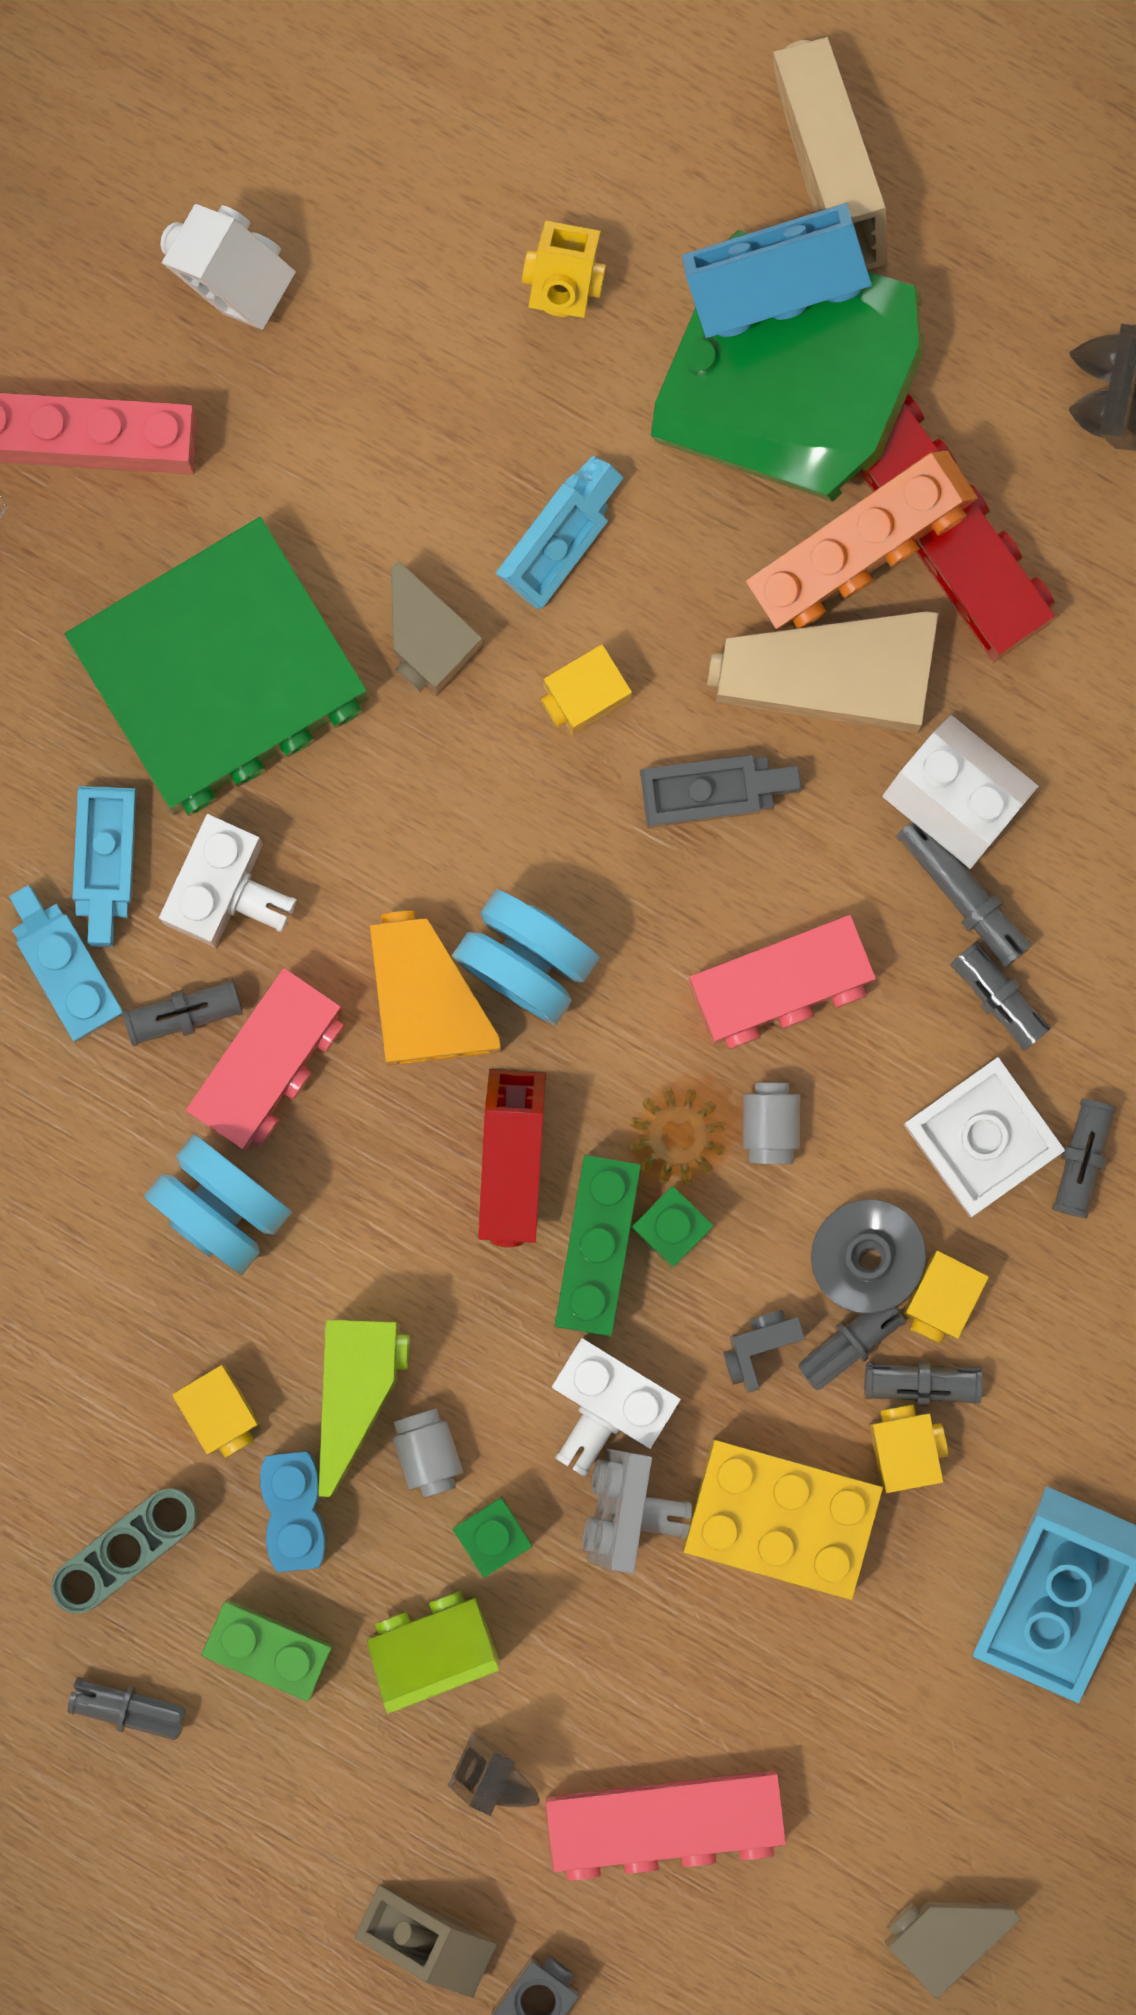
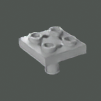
(625, 1511)

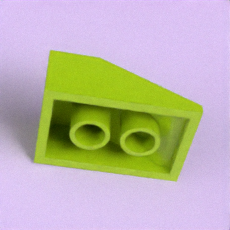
(357, 1382)
(432, 1652)

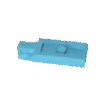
(560, 533)
(104, 858)
(63, 966)

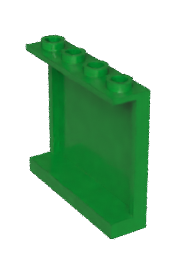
(218, 668)

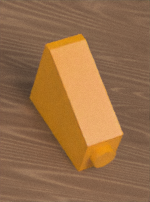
(423, 997)

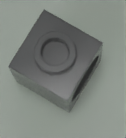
(547, 1973)

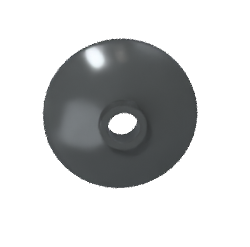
(858, 1230)

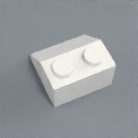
(959, 791)

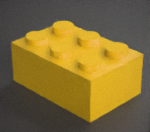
(782, 1519)

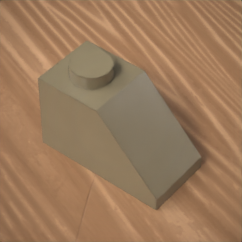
(427, 634)
(947, 1938)
(425, 1942)

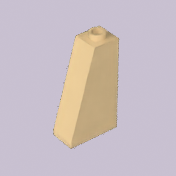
(830, 142)
(836, 672)

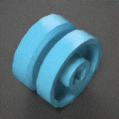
(530, 949)
(217, 1205)

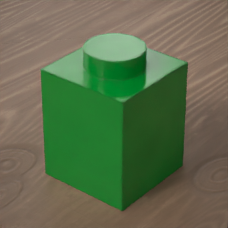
(672, 1227)
(492, 1537)

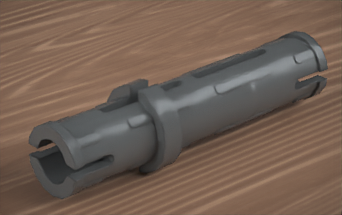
(967, 895)

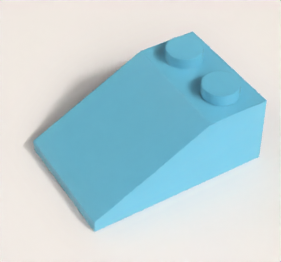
(1061, 1595)

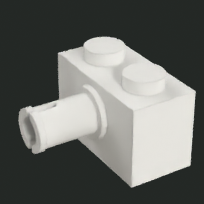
(227, 263)
(219, 883)
(610, 1401)

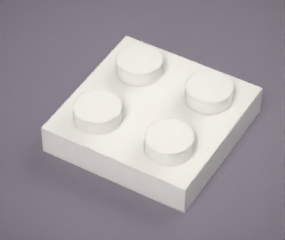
(984, 1137)

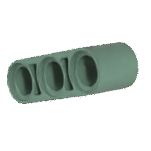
(97, 1556)

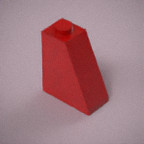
(511, 1157)

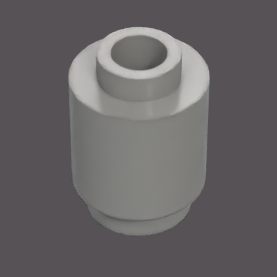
(771, 1123)
(427, 1452)

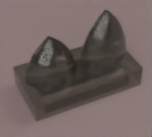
(1109, 411)
(488, 1778)

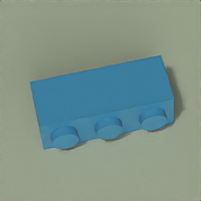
(776, 271)

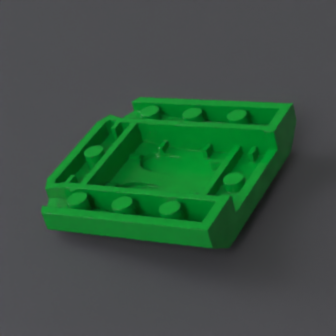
(798, 394)

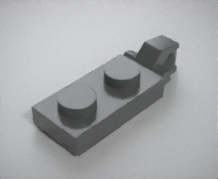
(714, 789)

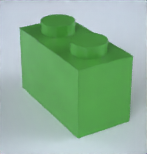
(267, 1650)

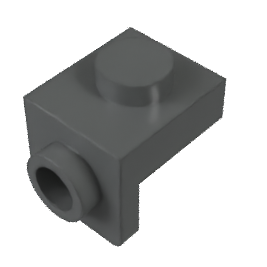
(768, 1333)

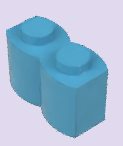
(295, 1530)

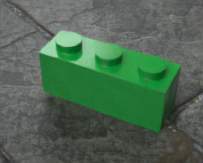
(597, 1246)

